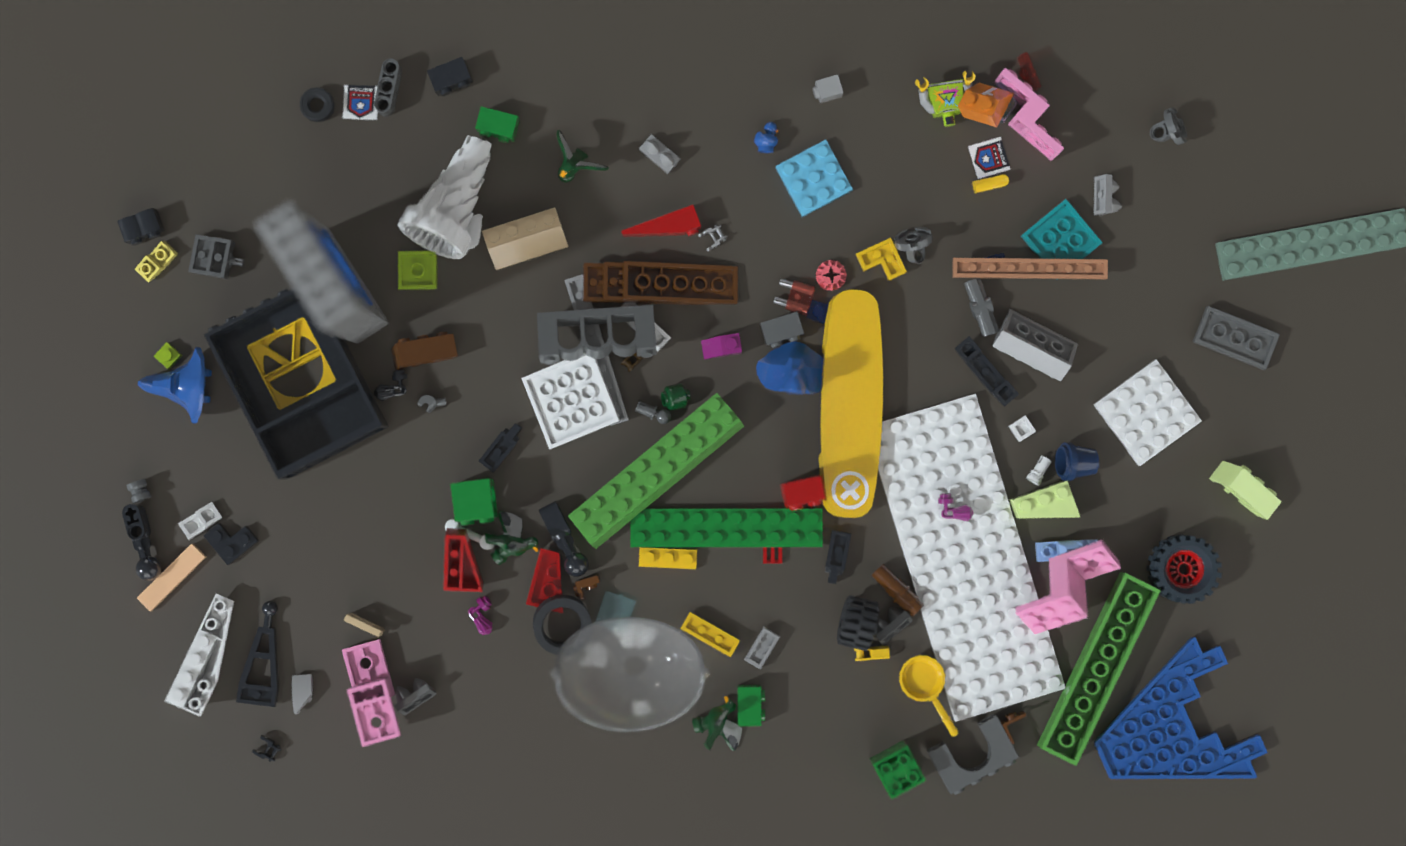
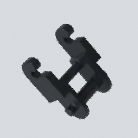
(270, 744)

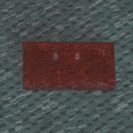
(1028, 72)

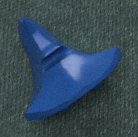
(791, 369)
(182, 385)

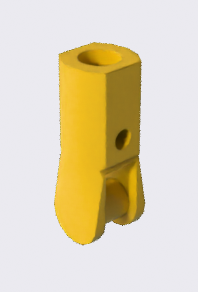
(990, 183)
(875, 653)

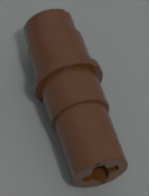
(897, 590)

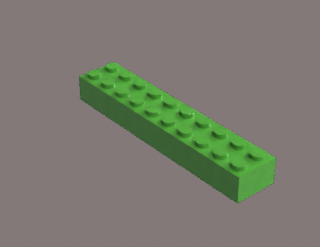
(656, 471)
(1098, 668)

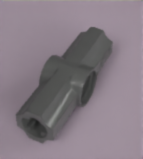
(981, 307)

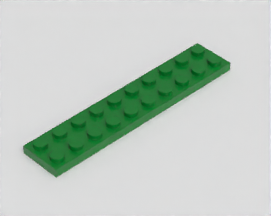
(727, 528)

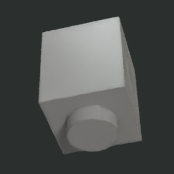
(828, 89)

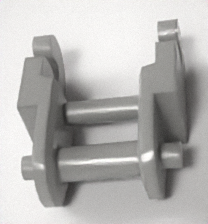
(710, 231)

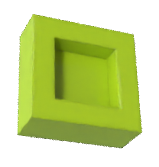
(168, 355)

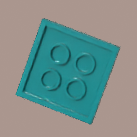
(1061, 235)

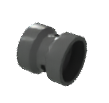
(139, 491)

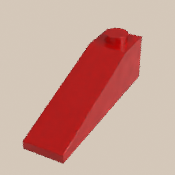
(672, 224)

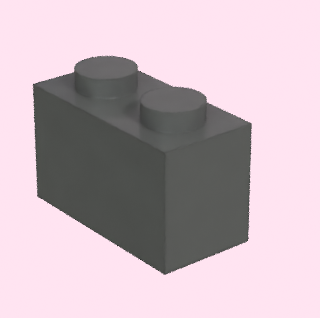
(782, 329)

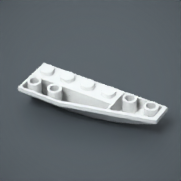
(204, 659)

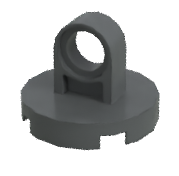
(1172, 126)
(912, 242)

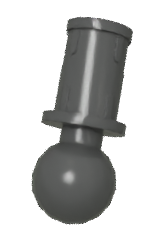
(662, 416)

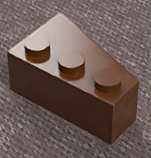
(423, 350)

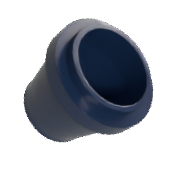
(1075, 461)

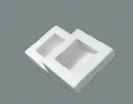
(200, 521)

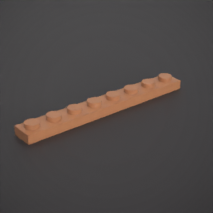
(1030, 268)

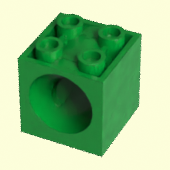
(474, 501)
(897, 769)

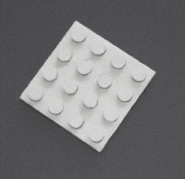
(570, 400)
(1147, 412)

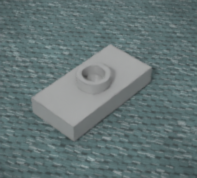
(762, 647)

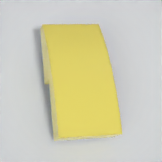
(156, 262)

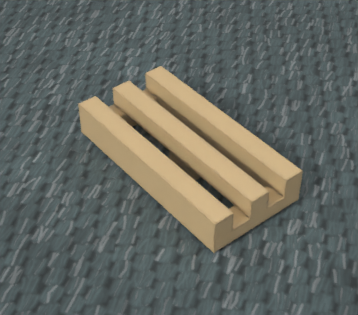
(364, 624)

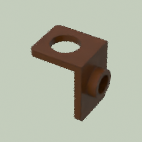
(1010, 718)

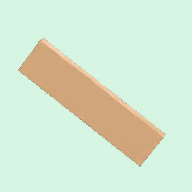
(171, 577)

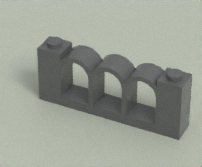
(548, 333)

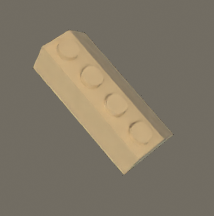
(525, 238)

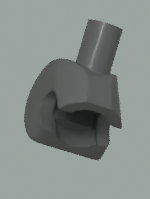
(431, 401)

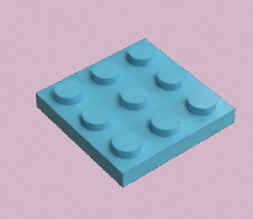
(814, 178)

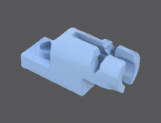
(1050, 549)

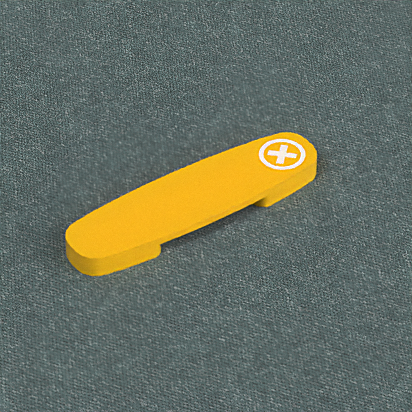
(851, 403)

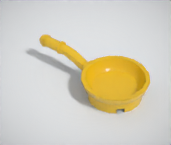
(923, 680)

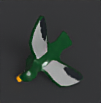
(574, 161)
(511, 540)
(719, 724)

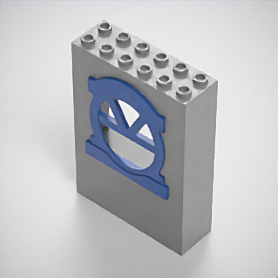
(322, 274)

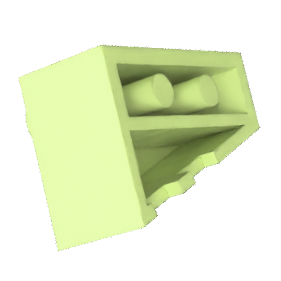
(1247, 489)
(1047, 502)

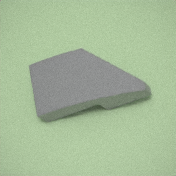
(301, 691)

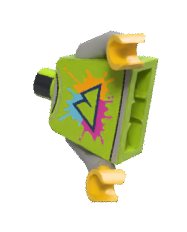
(943, 97)

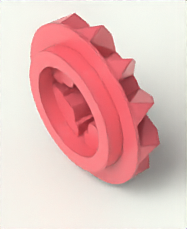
(838, 280)

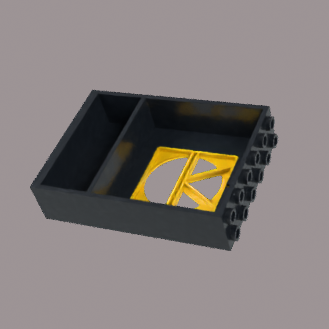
(294, 429)

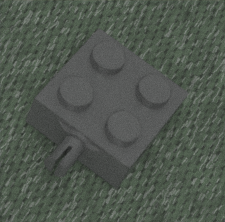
(213, 257)

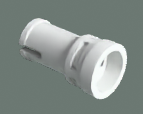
(1039, 470)

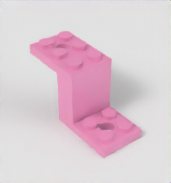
(1068, 587)

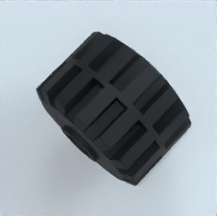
(858, 623)

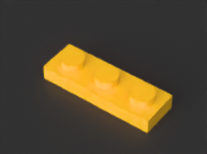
(667, 558)
(710, 634)

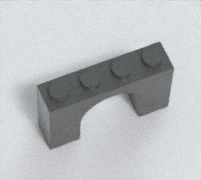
(999, 754)

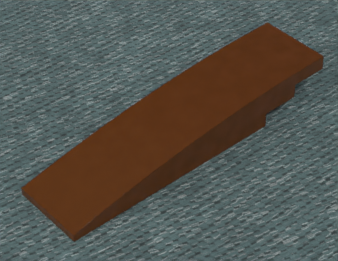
(660, 283)

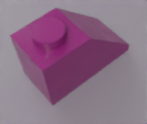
(721, 346)

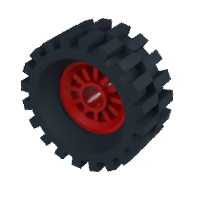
(1205, 572)

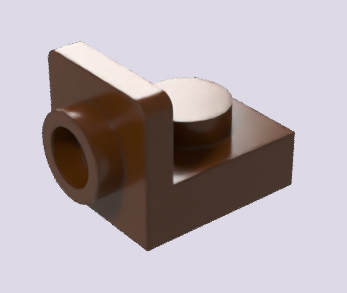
(589, 583)

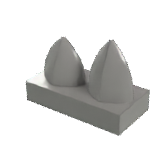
(659, 154)
(1103, 190)

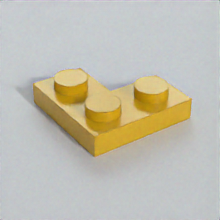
(884, 254)

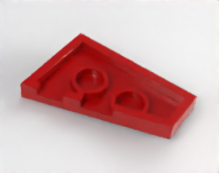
(546, 579)

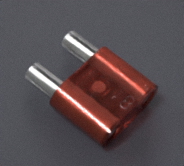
(799, 297)

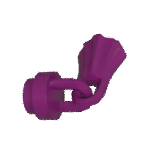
(962, 513)
(483, 625)

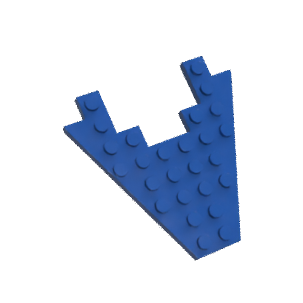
(1157, 737)

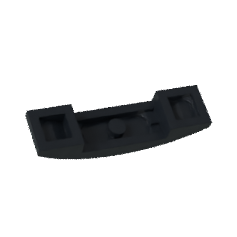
(985, 371)

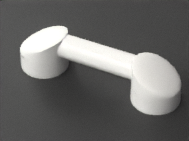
(472, 535)

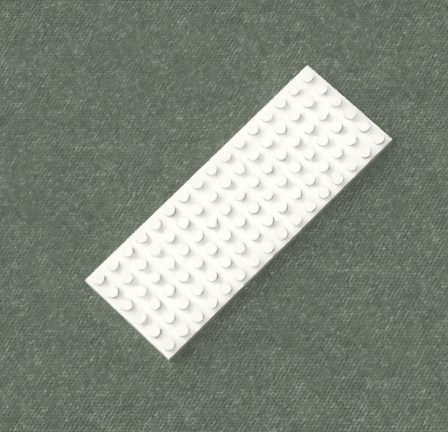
(963, 570)

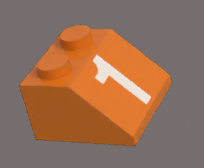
(985, 104)

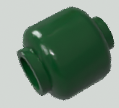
(675, 396)

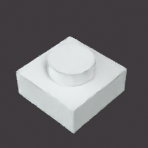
(1022, 428)

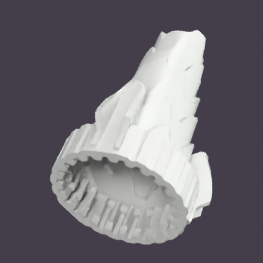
(444, 215)

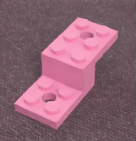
(1032, 108)
(371, 692)

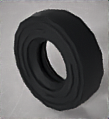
(311, 94)

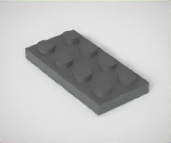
(1236, 338)

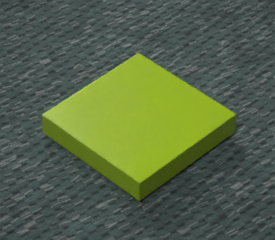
(417, 270)

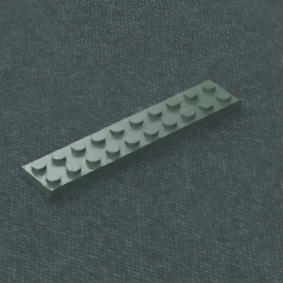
(1312, 244)

